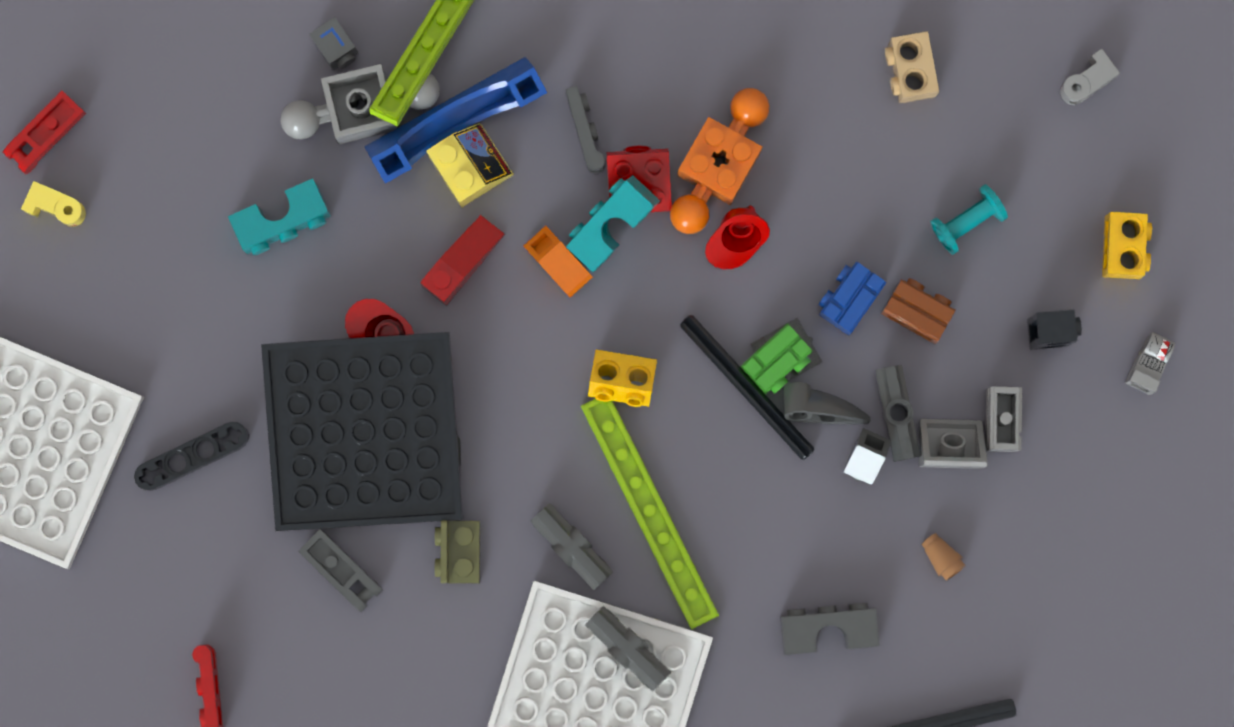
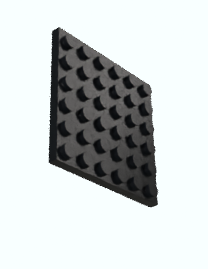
(362, 431)

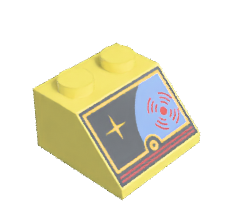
(469, 163)

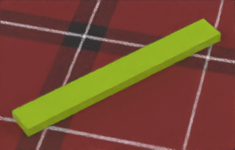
(650, 512)

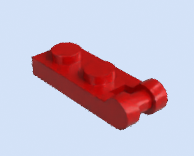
(44, 131)
(208, 686)

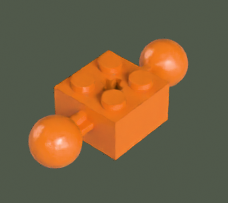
(690, 212)

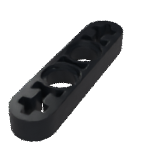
(193, 460)

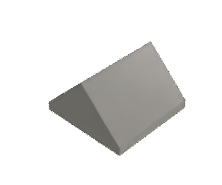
(952, 444)

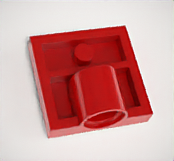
(648, 166)

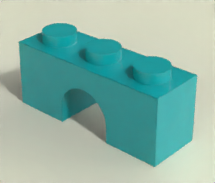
(305, 210)
(592, 241)

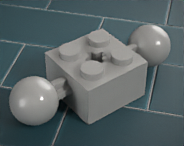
(302, 119)

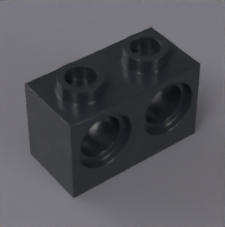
(1053, 329)

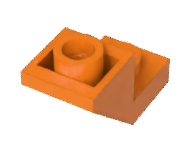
(558, 261)

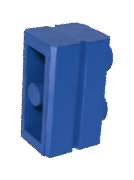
(852, 297)

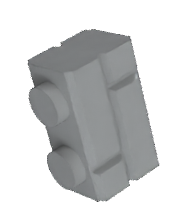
(1003, 419)

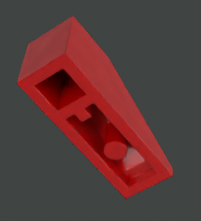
(461, 260)

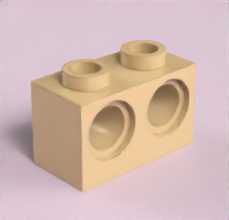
(920, 67)

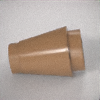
(943, 557)

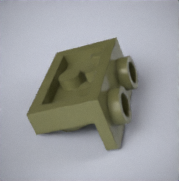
(458, 551)

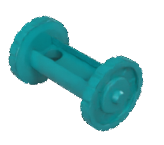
(969, 219)

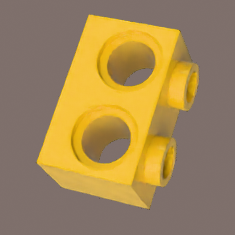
(1117, 244)
(623, 371)

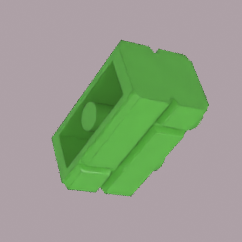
(777, 359)

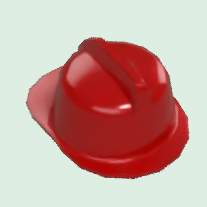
(737, 238)
(374, 319)

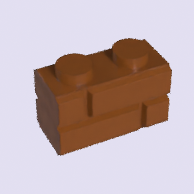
(918, 310)

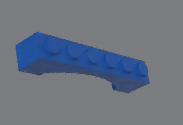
(504, 90)

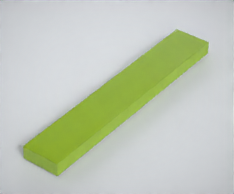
(419, 59)

